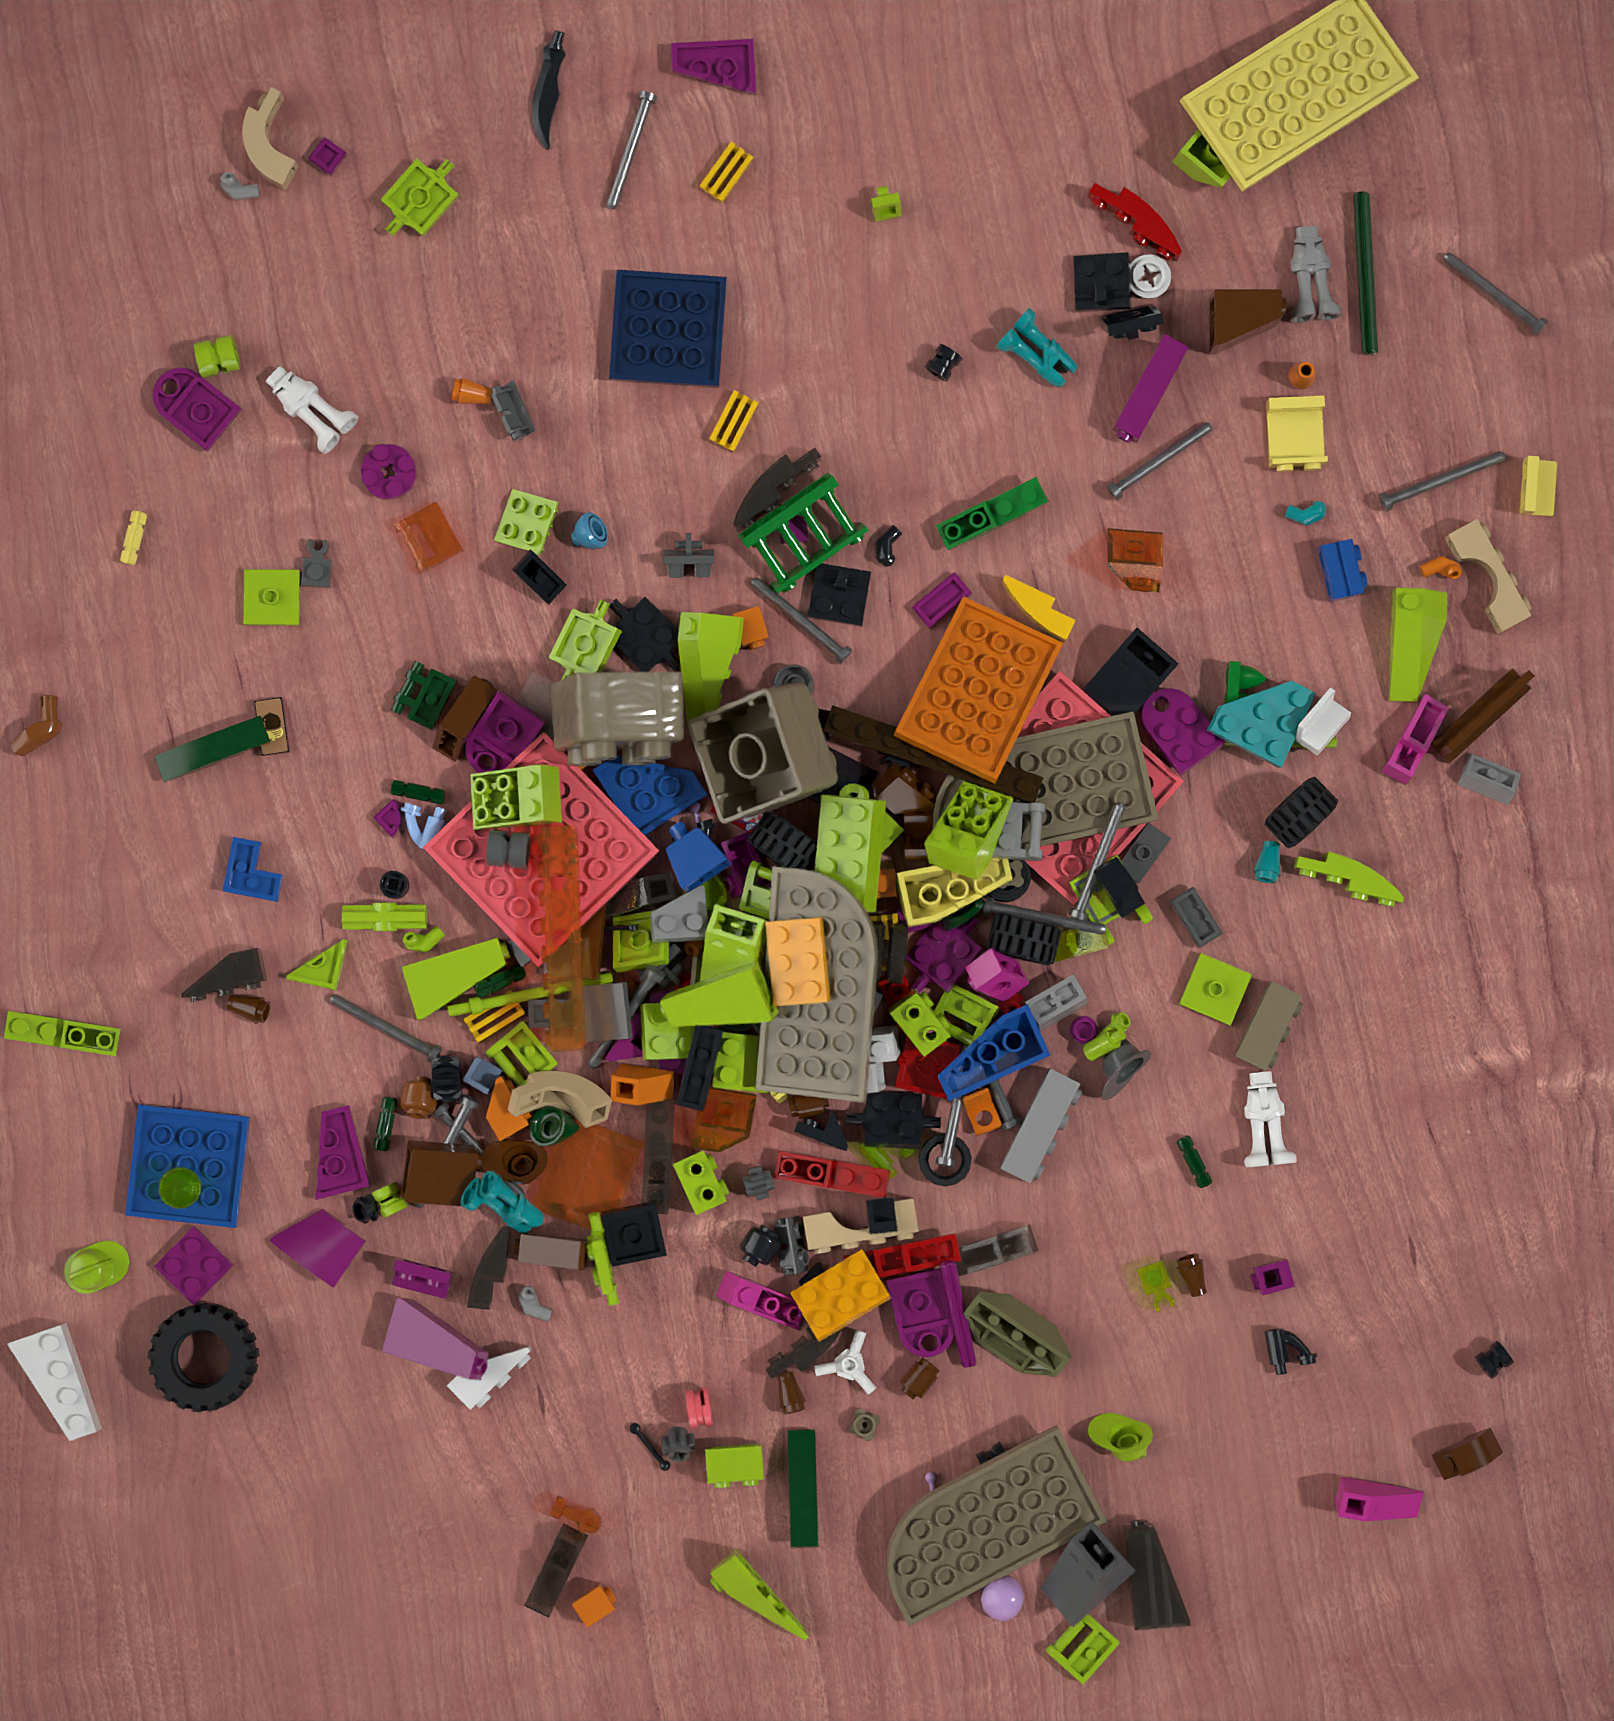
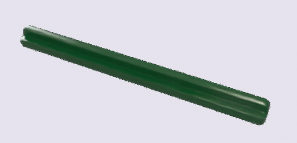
(1365, 273)

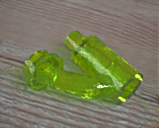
(880, 1159)

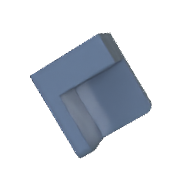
(482, 1075)

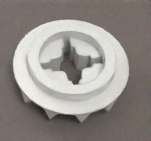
(1154, 265)

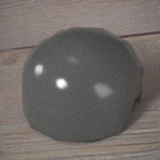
(794, 674)

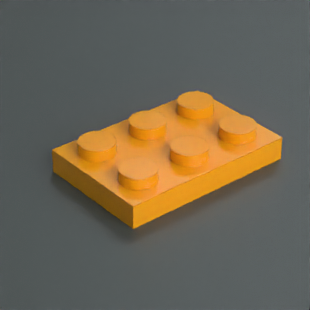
(797, 961)
(840, 1295)

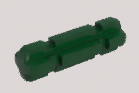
(417, 792)
(499, 980)
(385, 1124)
(1194, 1161)

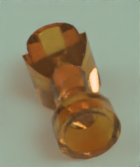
(586, 1520)

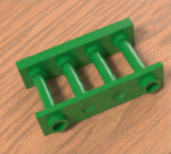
(778, 520)

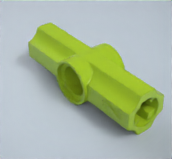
(384, 916)

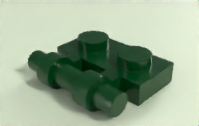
(431, 698)

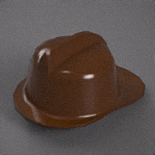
(515, 1160)

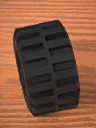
(1301, 812)
(783, 842)
(1024, 938)

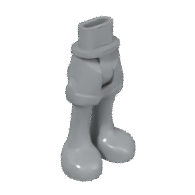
(1308, 260)

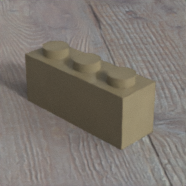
(1268, 1026)

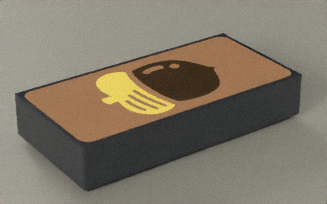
(274, 720)

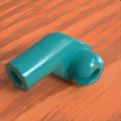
(1307, 516)

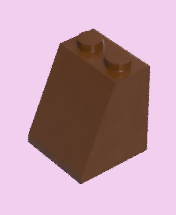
(1242, 314)

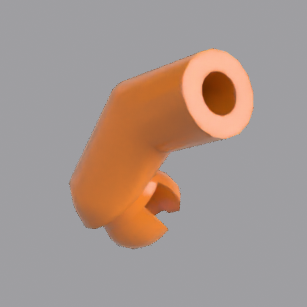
(1443, 566)

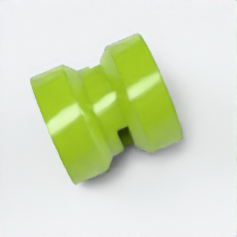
(393, 1205)

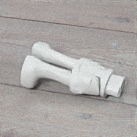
(296, 398)
(1262, 1106)

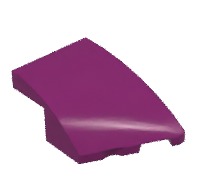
(320, 1245)

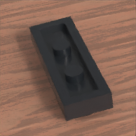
(700, 1067)

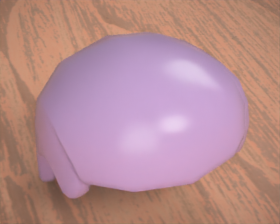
(1002, 1598)

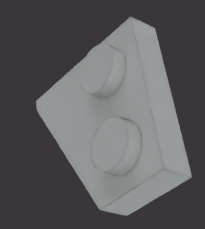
(681, 919)

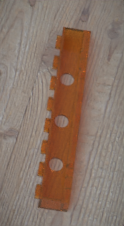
(564, 962)

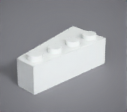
(59, 1379)

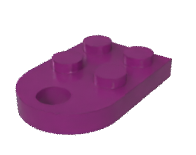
(195, 407)
(1179, 730)
(502, 733)
(922, 1310)

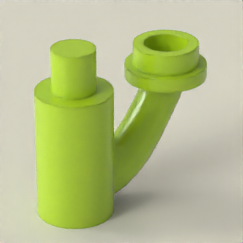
(1108, 1038)

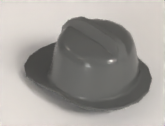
(1121, 1066)

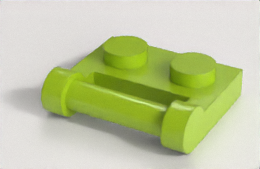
(756, 897)
(969, 1009)
(528, 1051)
(1089, 1653)

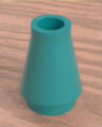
(1268, 863)

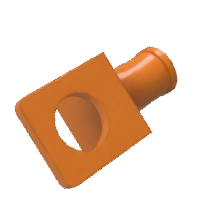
(977, 1102)

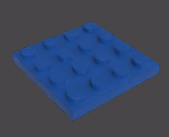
(202, 1141)

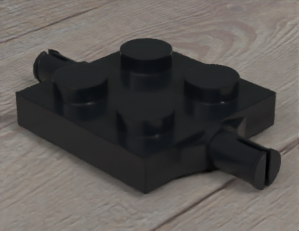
(646, 635)
(893, 1120)

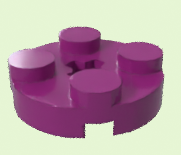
(382, 457)

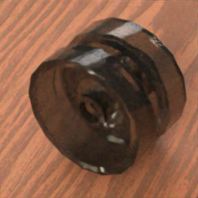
(891, 952)

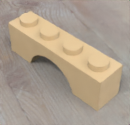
(1472, 545)
(825, 1231)

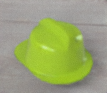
(96, 1267)
(1121, 1435)

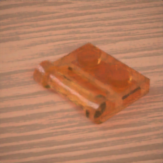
(436, 532)

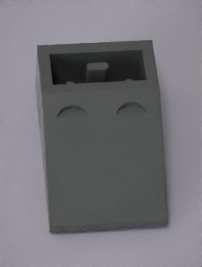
(1086, 1574)

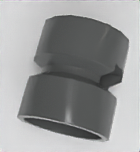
(508, 849)

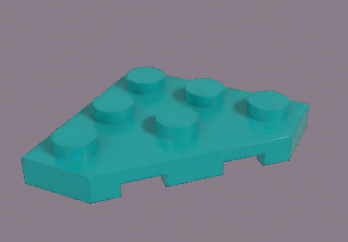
(1264, 721)

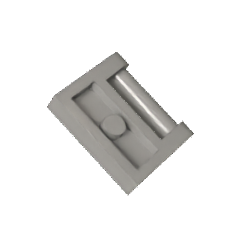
(1010, 838)

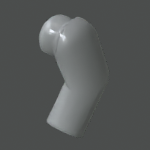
(236, 189)
(531, 1306)

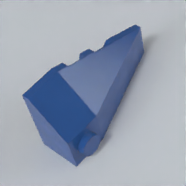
(1001, 1050)

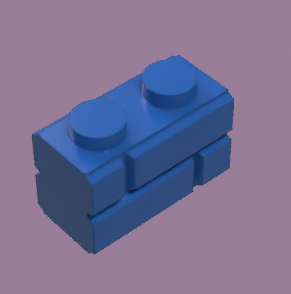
(1342, 570)

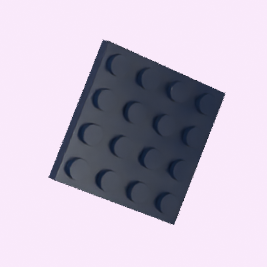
(667, 328)

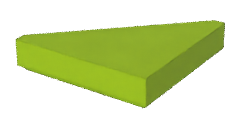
(323, 969)

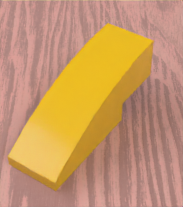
(1037, 608)

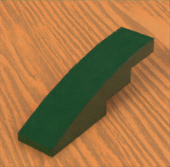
(212, 749)
(802, 1489)

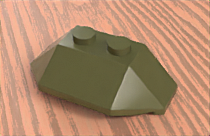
(1017, 1334)

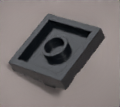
(1102, 282)
(1129, 321)
(839, 594)
(633, 1233)

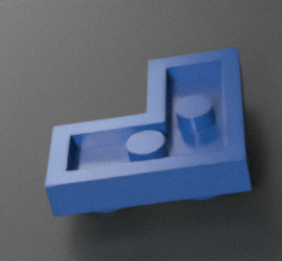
(243, 876)

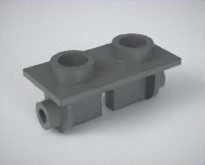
(515, 414)
(795, 1257)

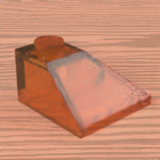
(1136, 558)
(724, 1121)

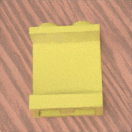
(1296, 433)

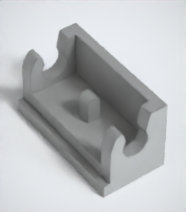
(1057, 1002)

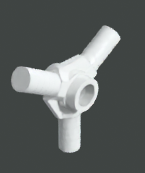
(849, 1364)

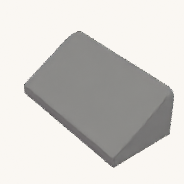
(1489, 779)

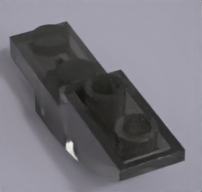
(764, 493)
(658, 1154)
(803, 1354)

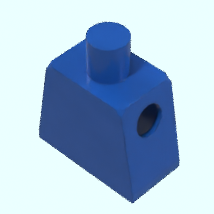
(694, 857)

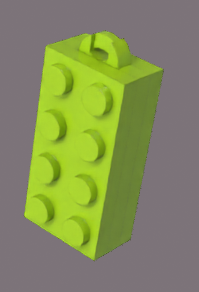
(852, 841)

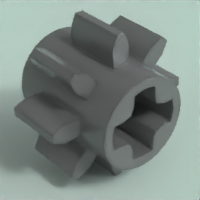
(758, 1183)
(678, 1444)

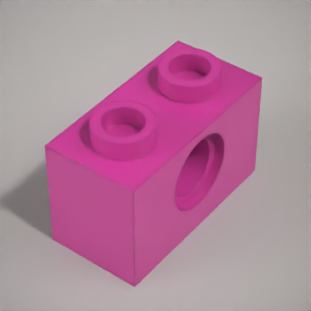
(996, 975)

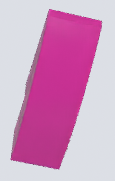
(1415, 739)

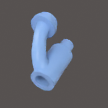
(432, 827)

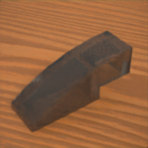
(996, 1250)
(490, 1270)
(556, 1570)

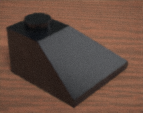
(848, 772)

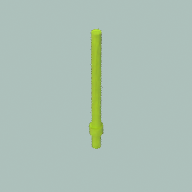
(477, 1005)

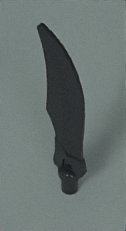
(546, 89)

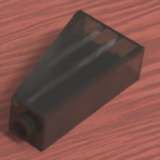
(1152, 1586)

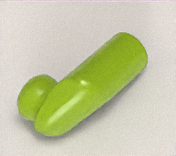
(422, 942)

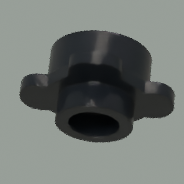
(365, 1209)

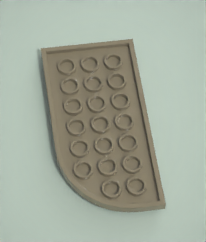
(1084, 776)
(826, 1044)
(988, 1524)

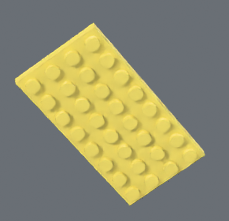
(1298, 90)

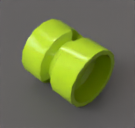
(217, 356)

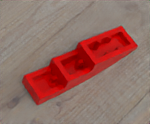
(913, 1255)

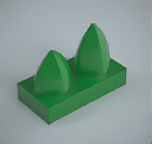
(1240, 677)

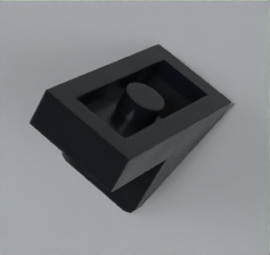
(539, 577)
(1119, 887)
(830, 1135)

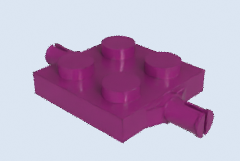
(943, 955)

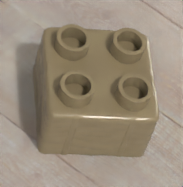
(617, 713)
(763, 751)

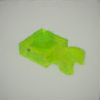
(1155, 1281)

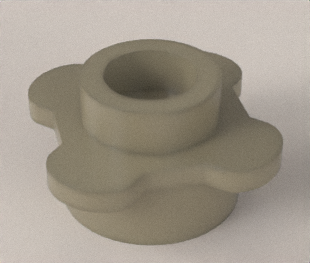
(1017, 880)
(866, 1432)

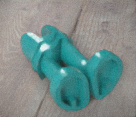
(1051, 349)
(491, 1191)

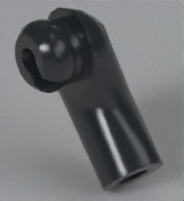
(884, 546)

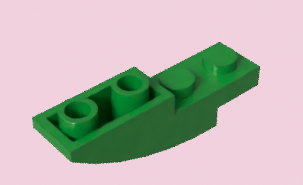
(992, 514)

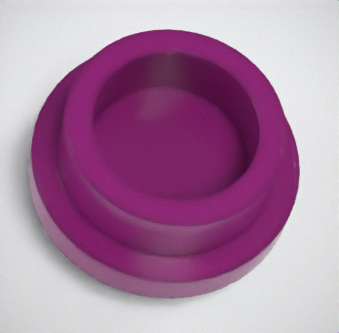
(1083, 1029)

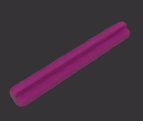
(957, 1311)

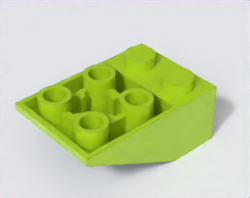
(516, 797)
(968, 830)
(732, 942)

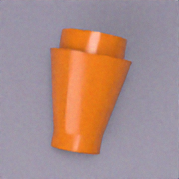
(1298, 379)
(470, 392)

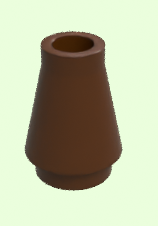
(251, 1008)
(1192, 1273)
(790, 1395)

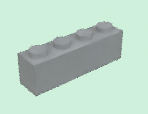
(1040, 1126)

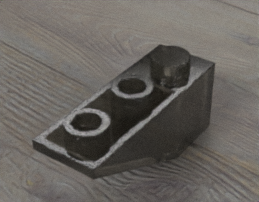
(642, 896)
(235, 970)

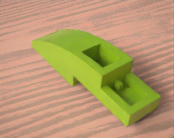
(1360, 879)
(61, 1033)

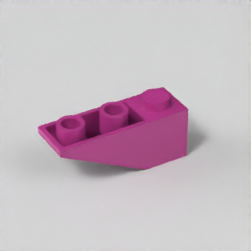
(760, 1300)
(1375, 1501)

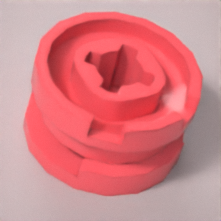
(699, 1408)

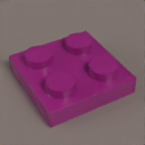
(194, 1265)

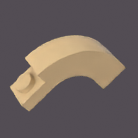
(270, 163)
(564, 1091)

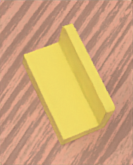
(1538, 487)

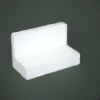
(1322, 723)

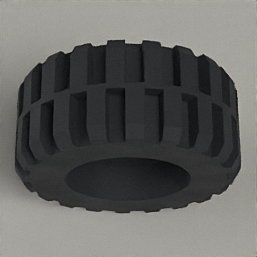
(166, 1366)

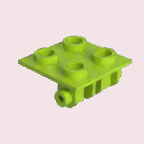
(526, 521)

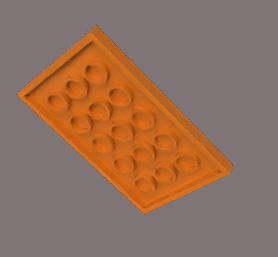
(978, 689)

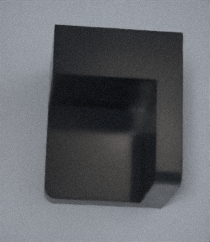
(881, 1215)

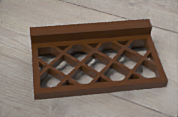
(1482, 714)

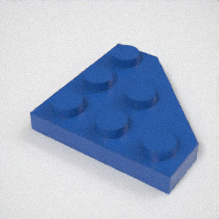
(649, 792)

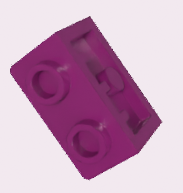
(741, 855)
(421, 1278)

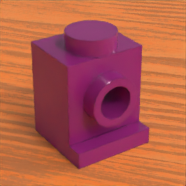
(1282, 1281)

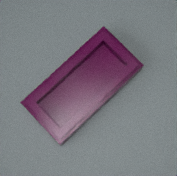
(941, 600)

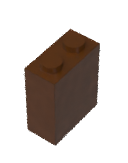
(438, 1172)

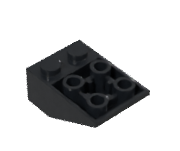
(1130, 675)

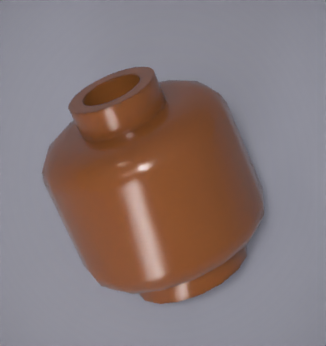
(418, 1098)

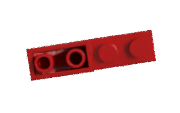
(1148, 224)
(832, 1174)

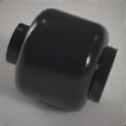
(760, 1245)

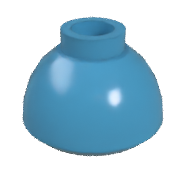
(590, 532)

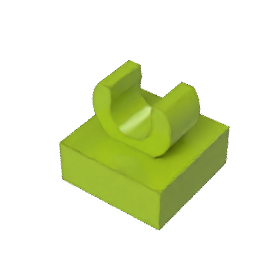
(886, 205)

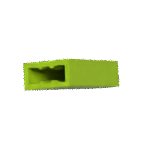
(448, 976)
(722, 999)

